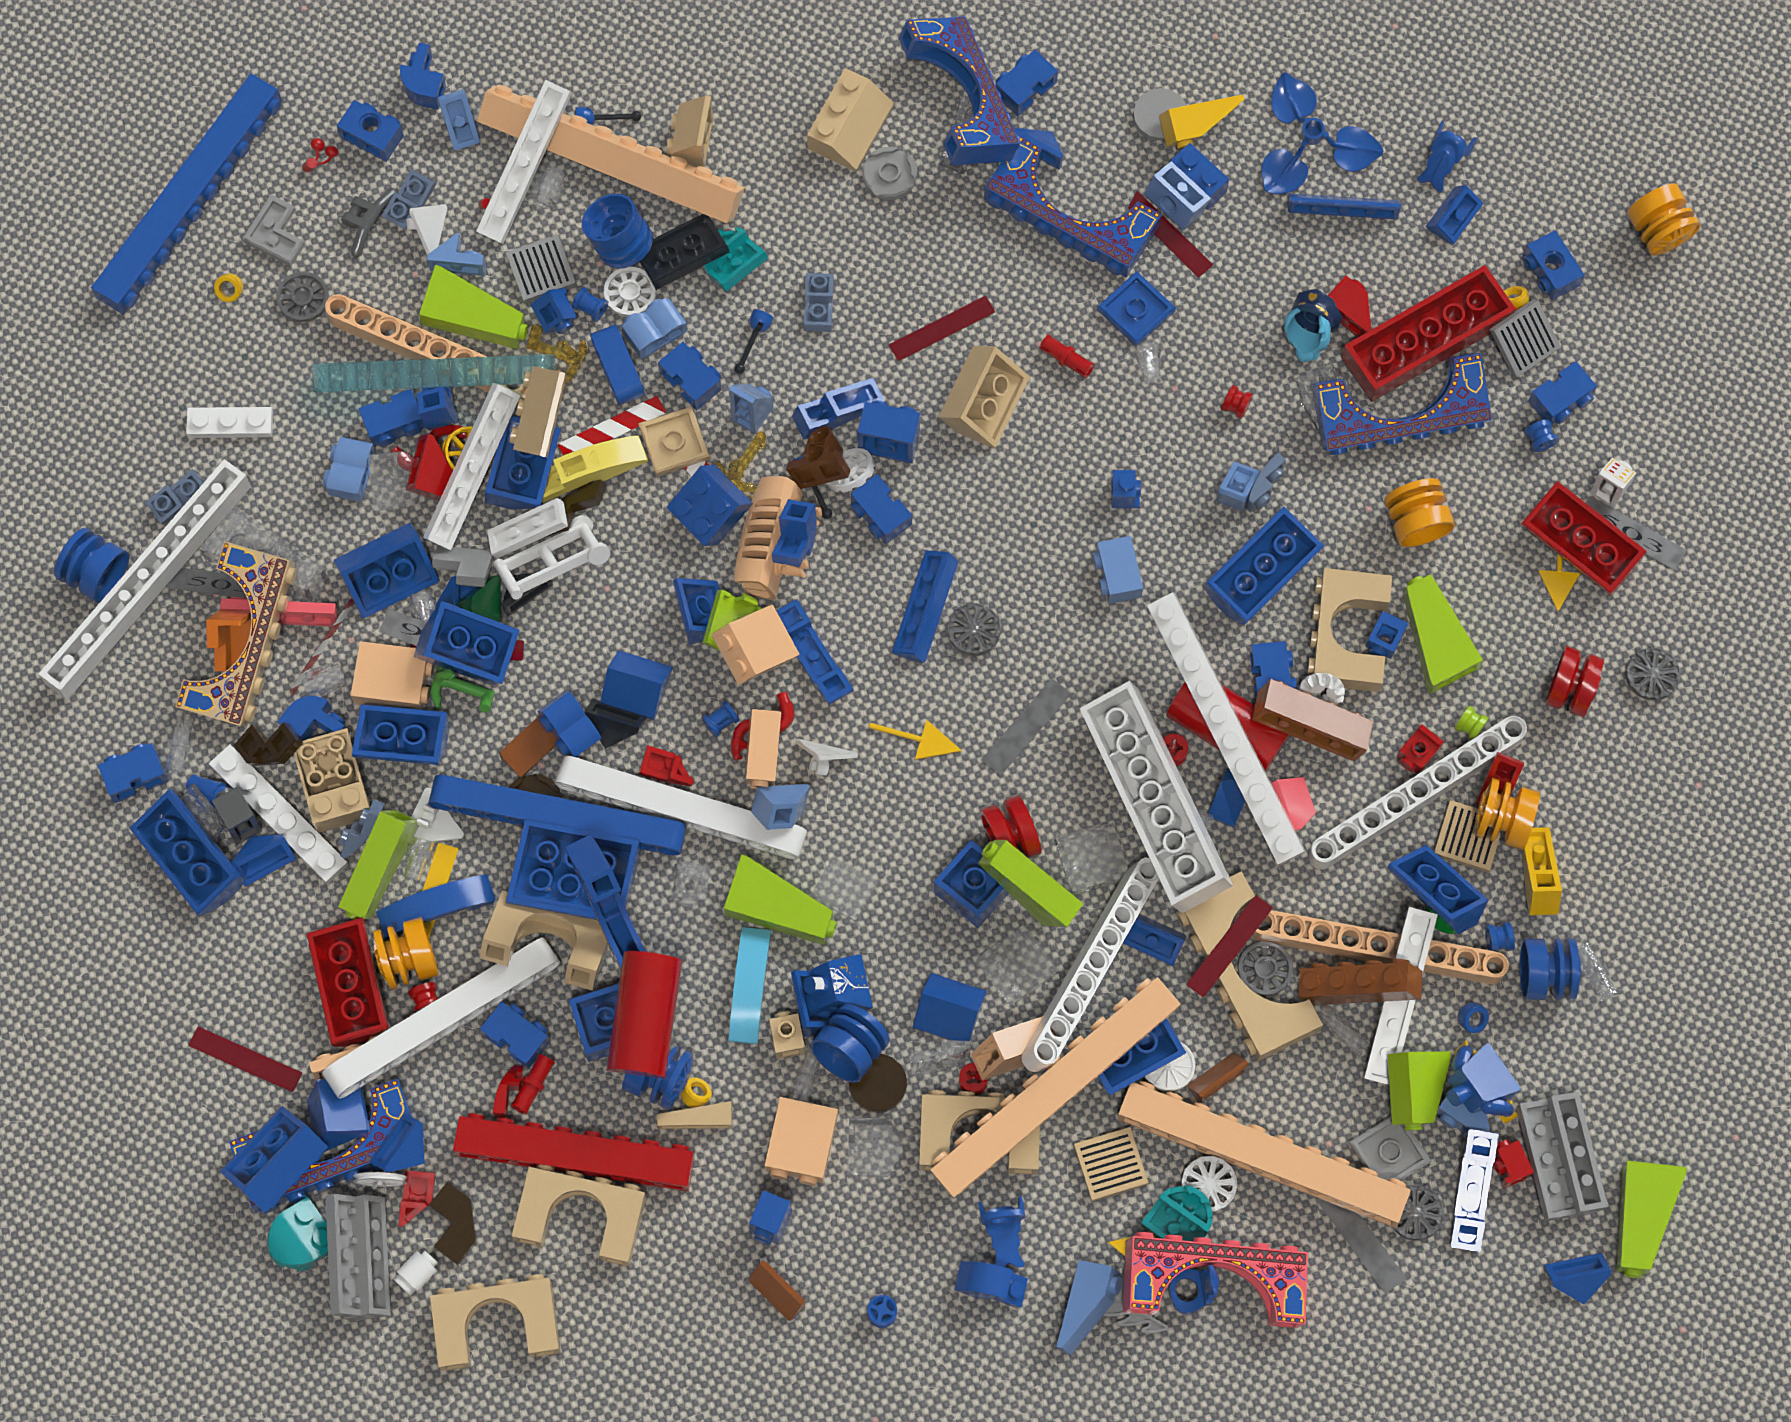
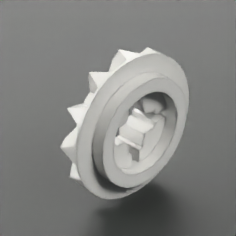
(1318, 682)

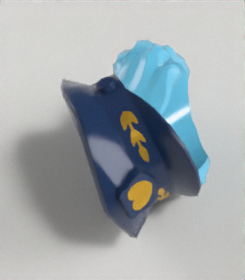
(1310, 324)

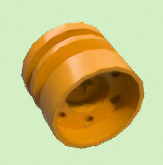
(1663, 219)
(1419, 512)
(1507, 814)
(405, 953)

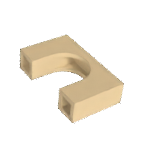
(1339, 592)
(514, 922)
(943, 1112)
(547, 1189)
(454, 1311)

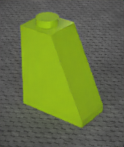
(1416, 1086)

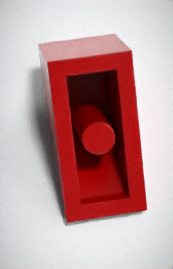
(1353, 305)
(429, 469)

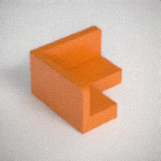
(228, 636)

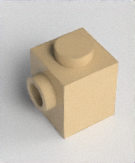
(787, 1035)

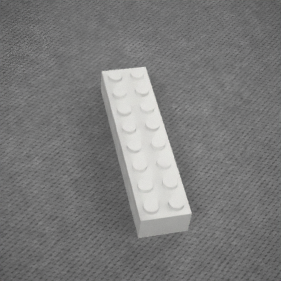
(1156, 797)

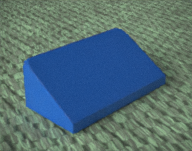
(1455, 214)
(1155, 939)

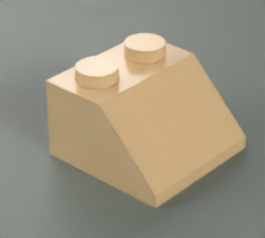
(692, 131)

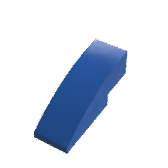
(836, 407)

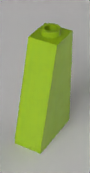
(468, 311)
(1439, 636)
(378, 863)
(1029, 884)
(775, 904)
(1644, 1213)

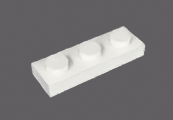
(229, 422)
(527, 528)

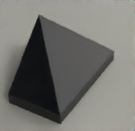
(511, 605)
(613, 722)

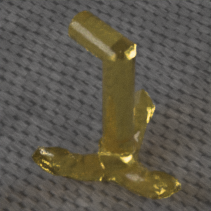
(562, 351)
(737, 467)

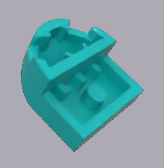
(738, 263)
(1180, 1212)
(298, 1237)

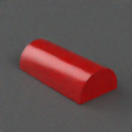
(1584, 538)
(1264, 739)
(347, 983)
(644, 1014)

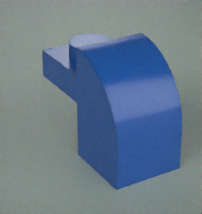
(420, 83)
(437, 407)
(797, 531)
(310, 713)
(991, 1282)

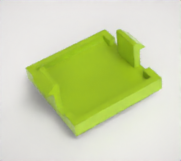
(726, 610)

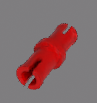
(1067, 356)
(532, 1084)

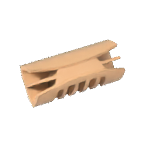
(760, 535)

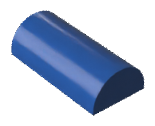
(1262, 567)
(187, 854)

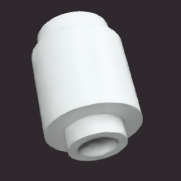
(416, 1272)

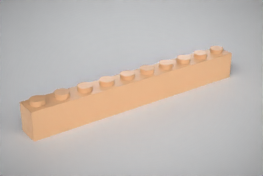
(619, 157)
(1054, 1088)
(1264, 1154)

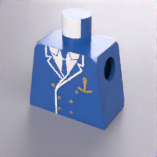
(839, 983)

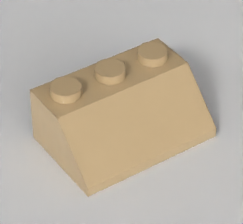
(849, 120)
(984, 395)
(538, 411)

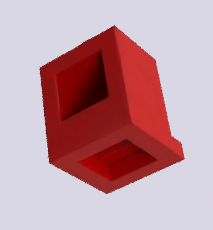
(1427, 741)
(1512, 1163)

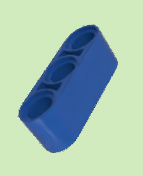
(617, 364)

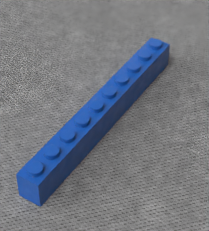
(187, 194)

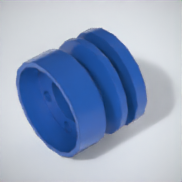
(617, 231)
(91, 564)
(1552, 969)
(850, 1043)
(672, 1087)

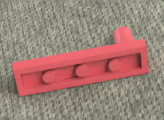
(296, 613)

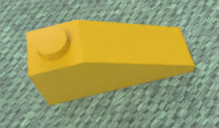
(1190, 122)
(1541, 874)

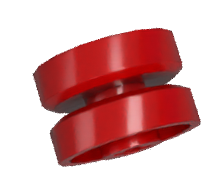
(1578, 682)
(1015, 827)

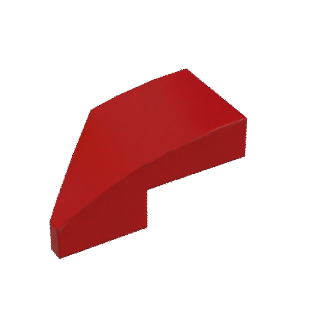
(664, 767)
(510, 1082)
(416, 1194)

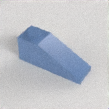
(750, 405)
(1089, 1300)

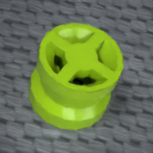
(1471, 723)

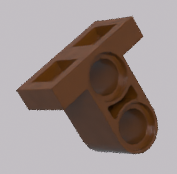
(820, 462)

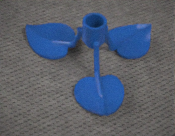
(1282, 170)

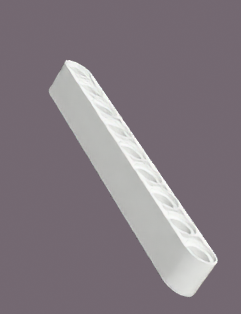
(1408, 802)
(678, 805)
(1082, 970)
(440, 1018)

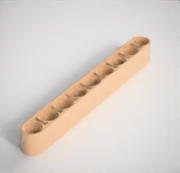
(403, 334)
(1363, 951)

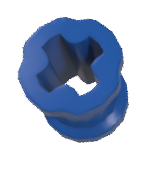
(590, 304)
(720, 719)

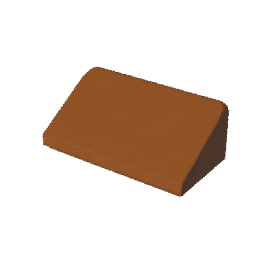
(527, 748)
(1217, 1077)
(777, 1291)

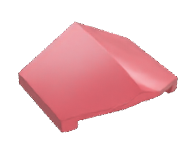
(1295, 800)

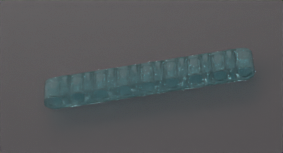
(426, 373)

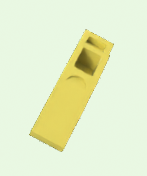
(593, 464)

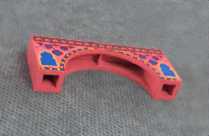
(1274, 1273)

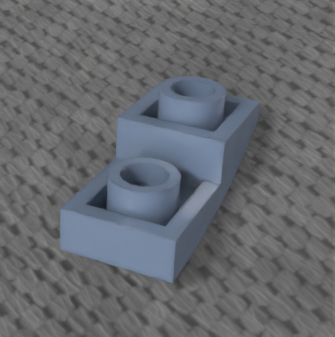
(412, 194)
(818, 302)
(1262, 488)
(170, 500)
(360, 830)

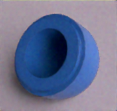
(1465, 1013)

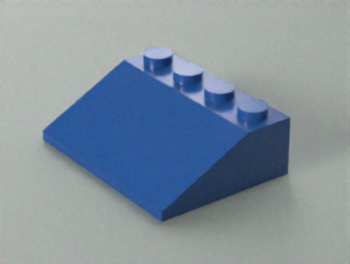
(545, 875)

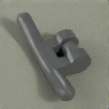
(364, 224)

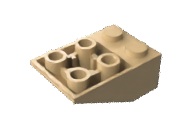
(331, 780)

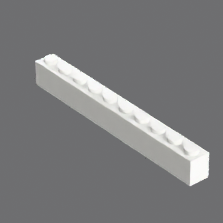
(145, 580)
(1226, 729)

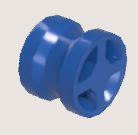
(1541, 435)
(1500, 937)
(883, 1306)

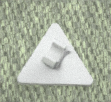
(428, 223)
(823, 753)
(433, 823)

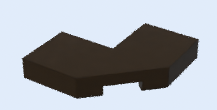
(581, 499)
(276, 750)
(461, 1234)

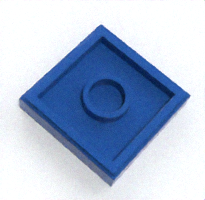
(1136, 308)

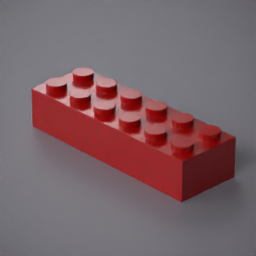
(1427, 333)

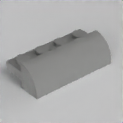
(1562, 1157)
(357, 1256)

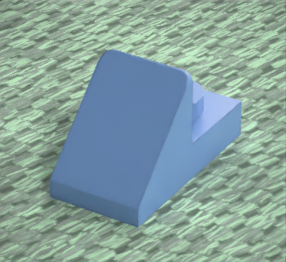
(458, 119)
(451, 259)
(1237, 486)

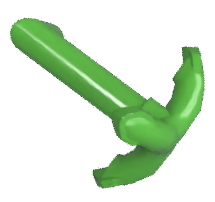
(445, 678)

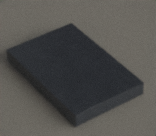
(683, 251)

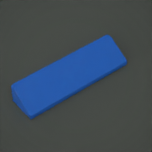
(1343, 206)
(925, 605)

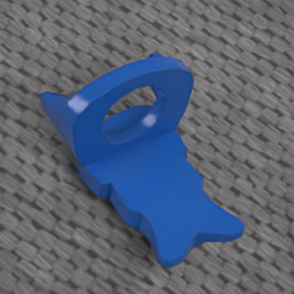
(1446, 151)
(1003, 1228)
(1207, 1285)

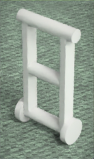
(580, 526)

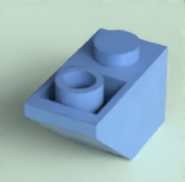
(780, 805)
(1461, 1118)

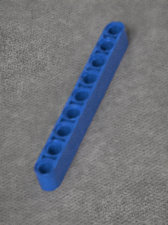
(516, 805)

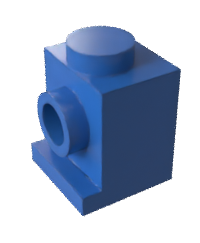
(554, 311)
(1125, 489)
(1390, 628)

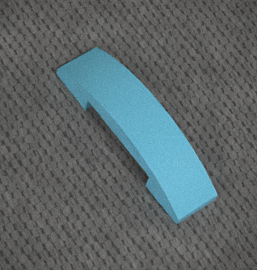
(749, 985)

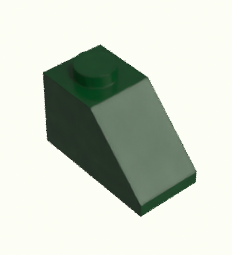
(484, 600)

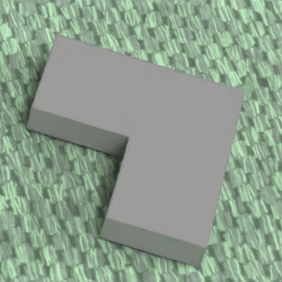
(268, 232)
(470, 564)

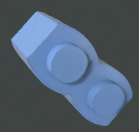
(654, 327)
(349, 469)

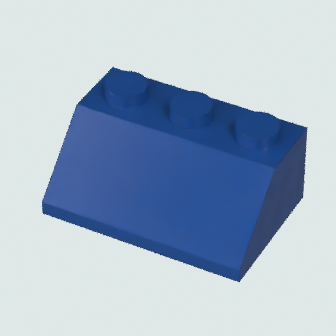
(516, 476)
(386, 570)
(467, 643)
(401, 735)
(1440, 888)
(1145, 1057)
(274, 1159)

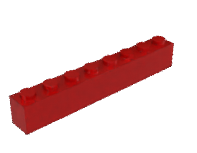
(565, 1151)

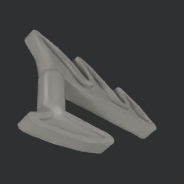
(1134, 1319)

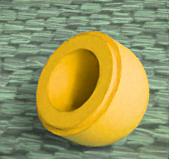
(235, 280)
(1521, 300)
(690, 1098)

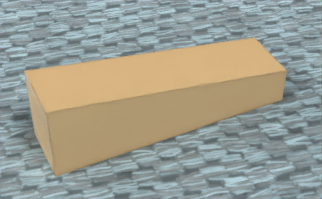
(703, 1117)

